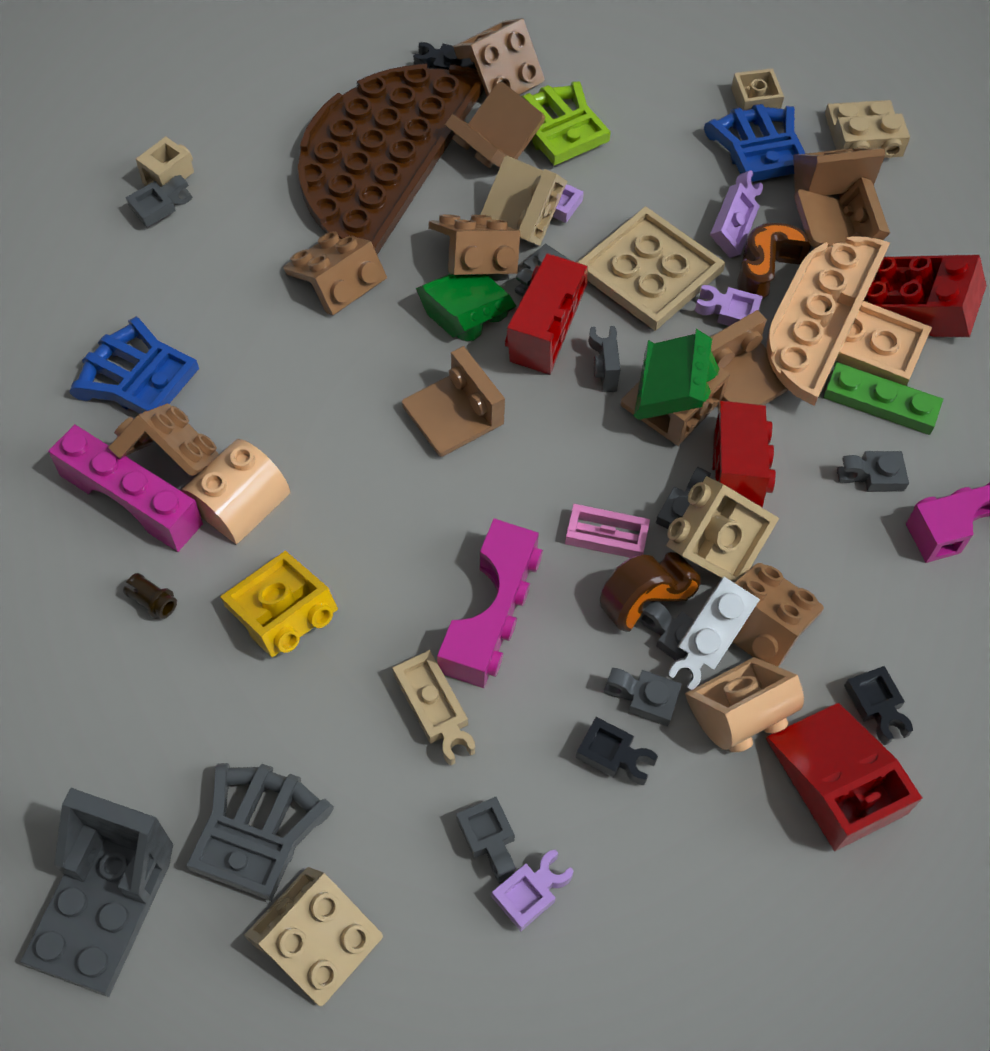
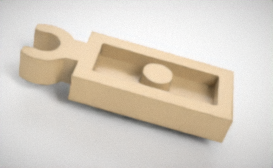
(434, 703)

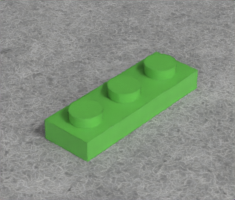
(883, 398)

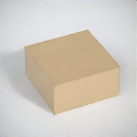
(757, 88)

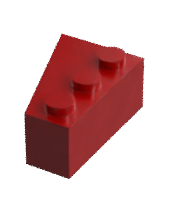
(546, 313)
(743, 451)

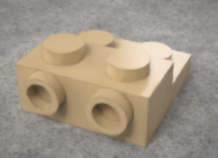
(868, 126)
(720, 530)

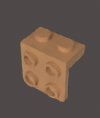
(499, 127)
(834, 219)
(479, 244)
(338, 269)
(172, 432)
(778, 616)

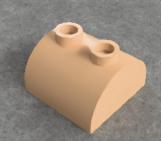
(237, 490)
(745, 703)

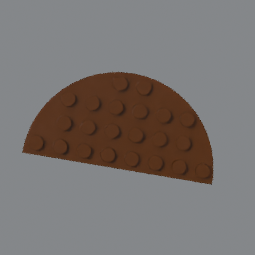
(378, 146)

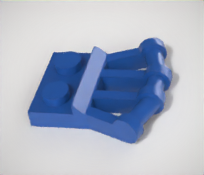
(766, 155)
(150, 384)

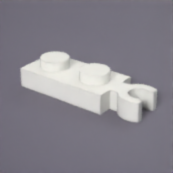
(714, 629)

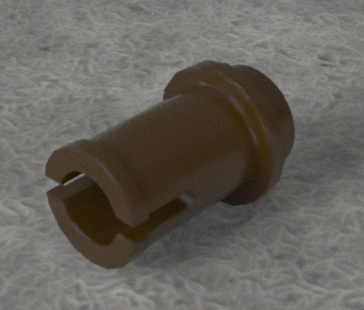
(158, 601)

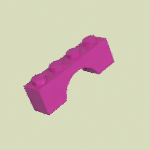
(152, 501)
(946, 524)
(473, 644)

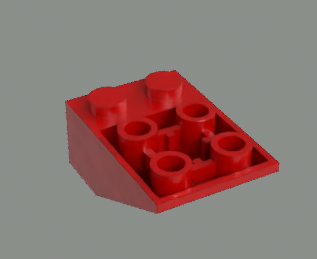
(932, 291)
(844, 775)

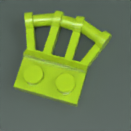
(570, 132)

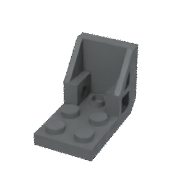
(110, 878)

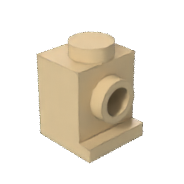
(164, 162)

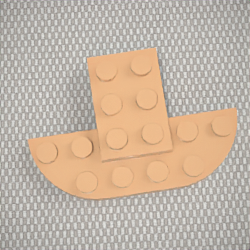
(829, 322)

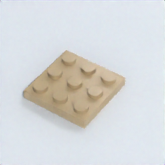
(651, 267)

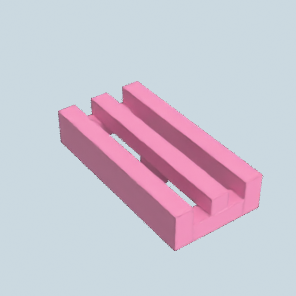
(607, 538)

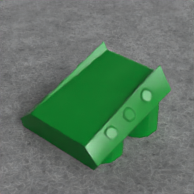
(464, 303)
(675, 375)

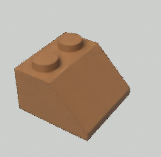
(836, 169)

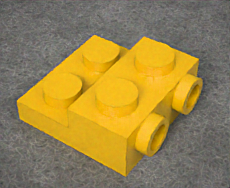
(280, 604)

